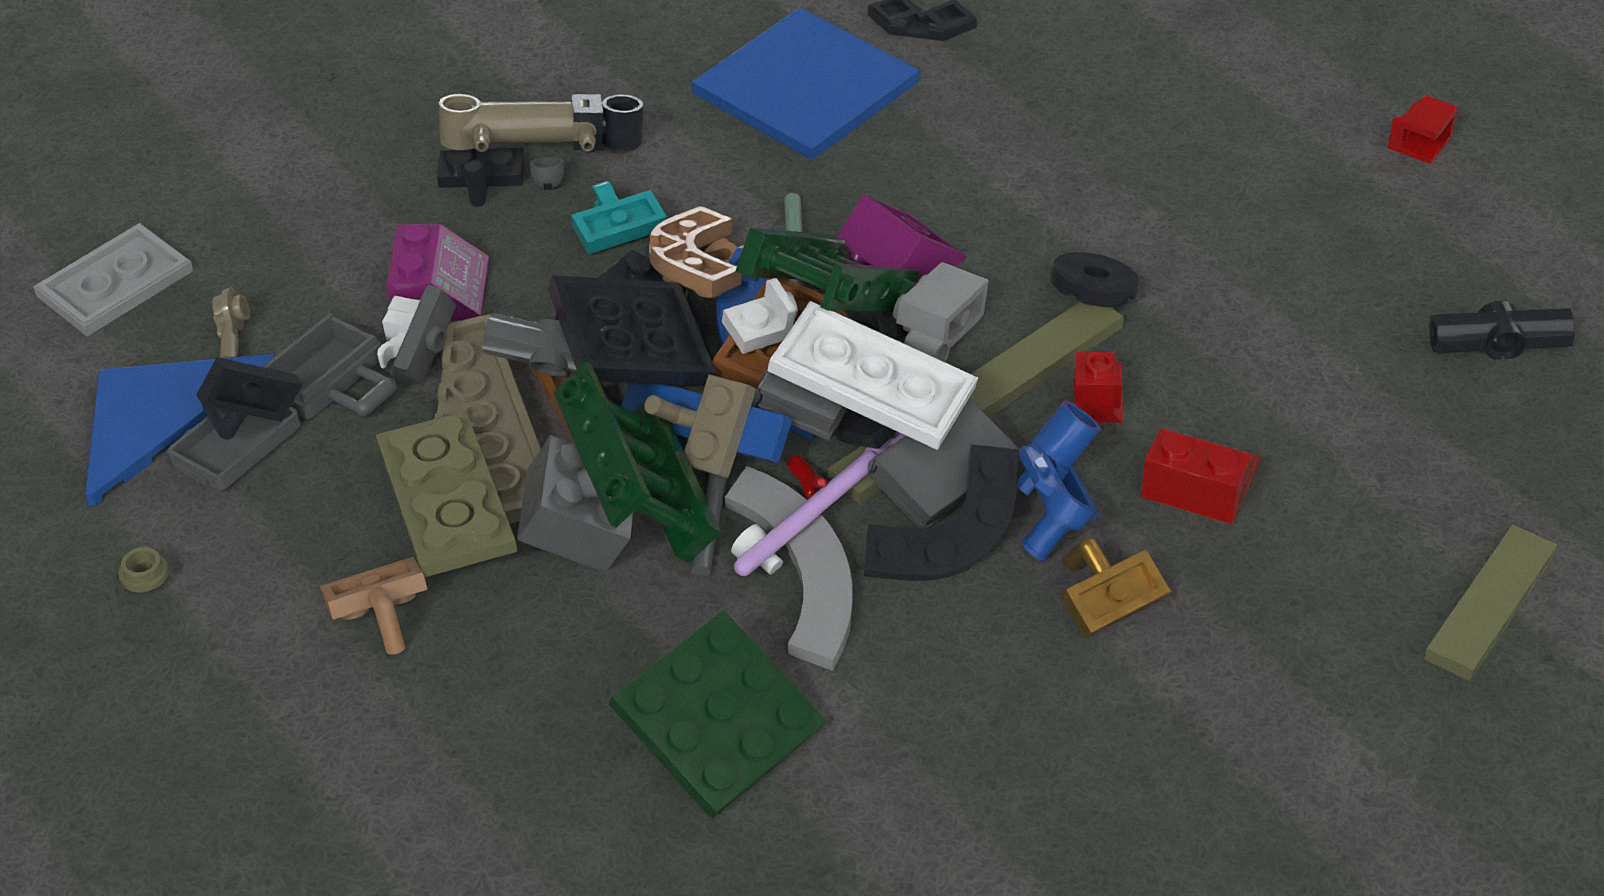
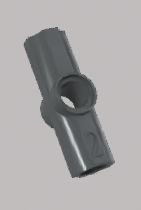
(529, 342)

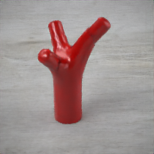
(806, 475)

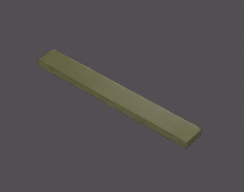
(1020, 369)

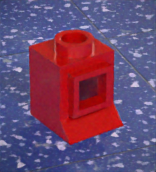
(1423, 129)
(1098, 386)

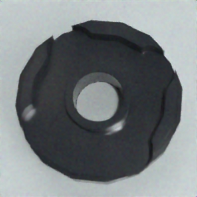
(1094, 278)

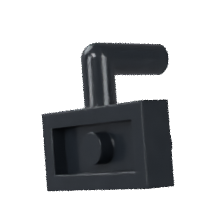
(480, 170)
(245, 391)

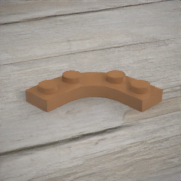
(677, 254)

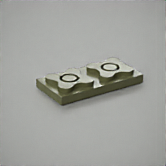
(445, 494)

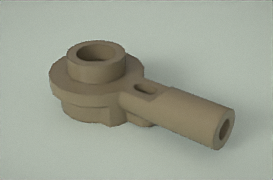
(229, 316)

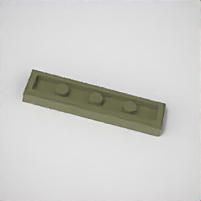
(1490, 602)

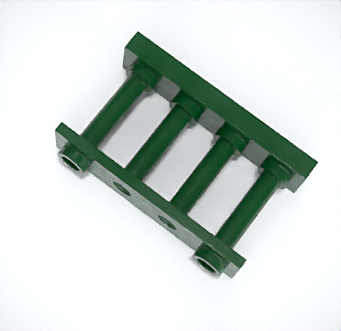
(820, 262)
(636, 464)

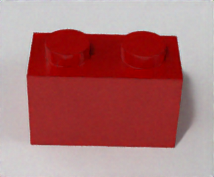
(1197, 475)

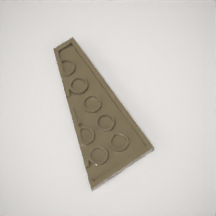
(495, 408)

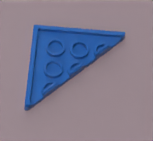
(141, 414)

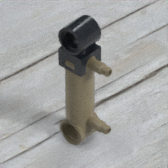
(583, 121)

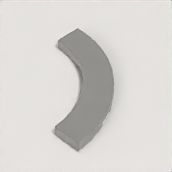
(819, 562)

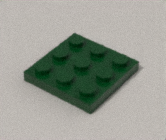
(717, 713)

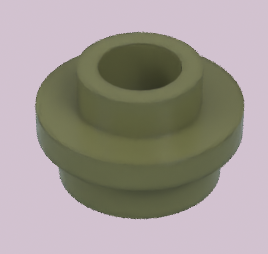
(143, 570)

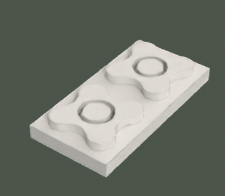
(873, 375)

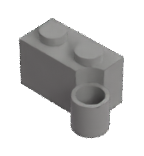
(941, 309)

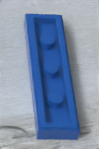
(762, 435)

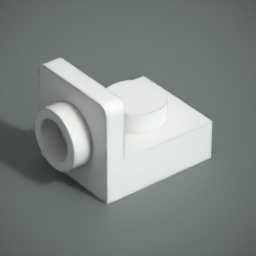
(763, 319)

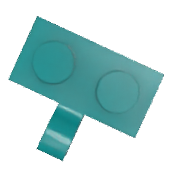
(616, 220)

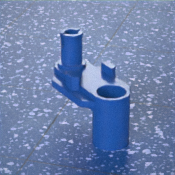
(1051, 470)

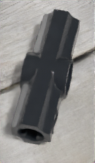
(1501, 330)

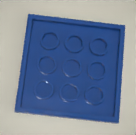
(806, 82)

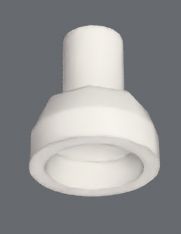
(750, 538)

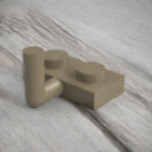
(714, 426)

